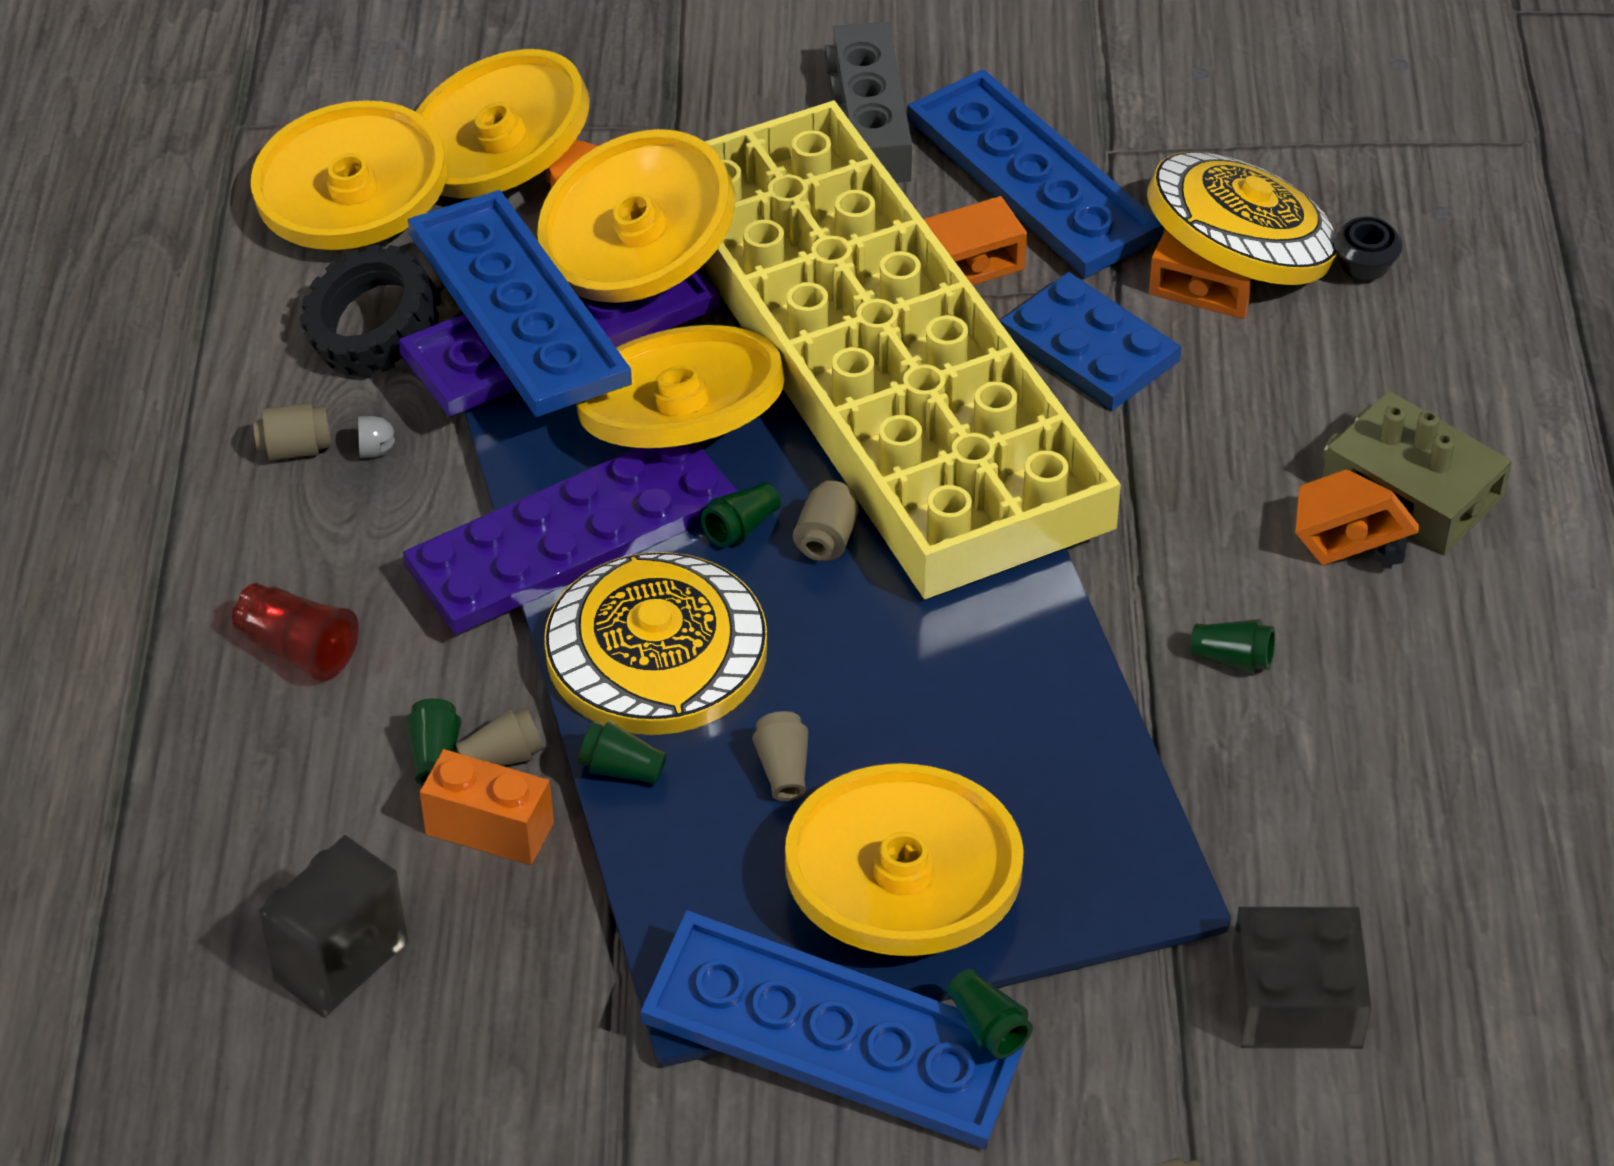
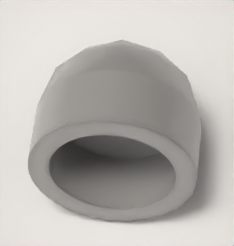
(374, 436)

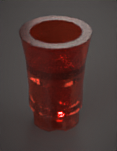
(301, 630)

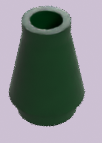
(737, 515)
(1238, 644)
(431, 729)
(619, 754)
(992, 1016)

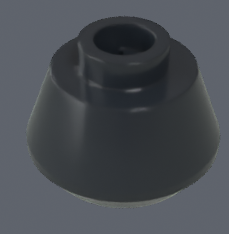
(1367, 247)

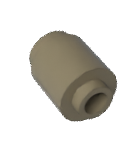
(292, 431)
(826, 521)

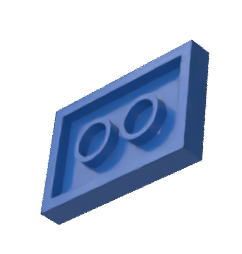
(1091, 341)

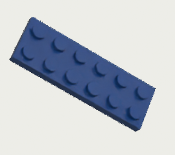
(1035, 172)
(519, 303)
(828, 1028)

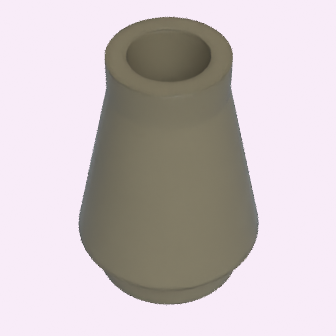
(504, 740)
(782, 748)

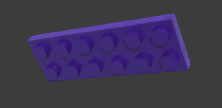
(465, 374)
(564, 532)

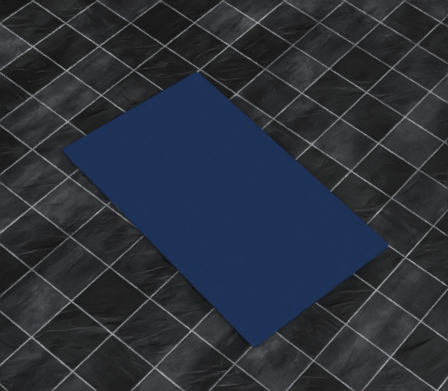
(976, 681)

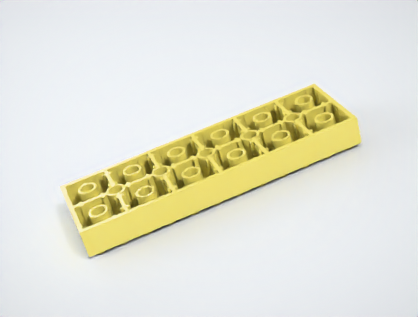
(899, 359)

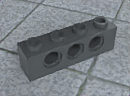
(871, 92)

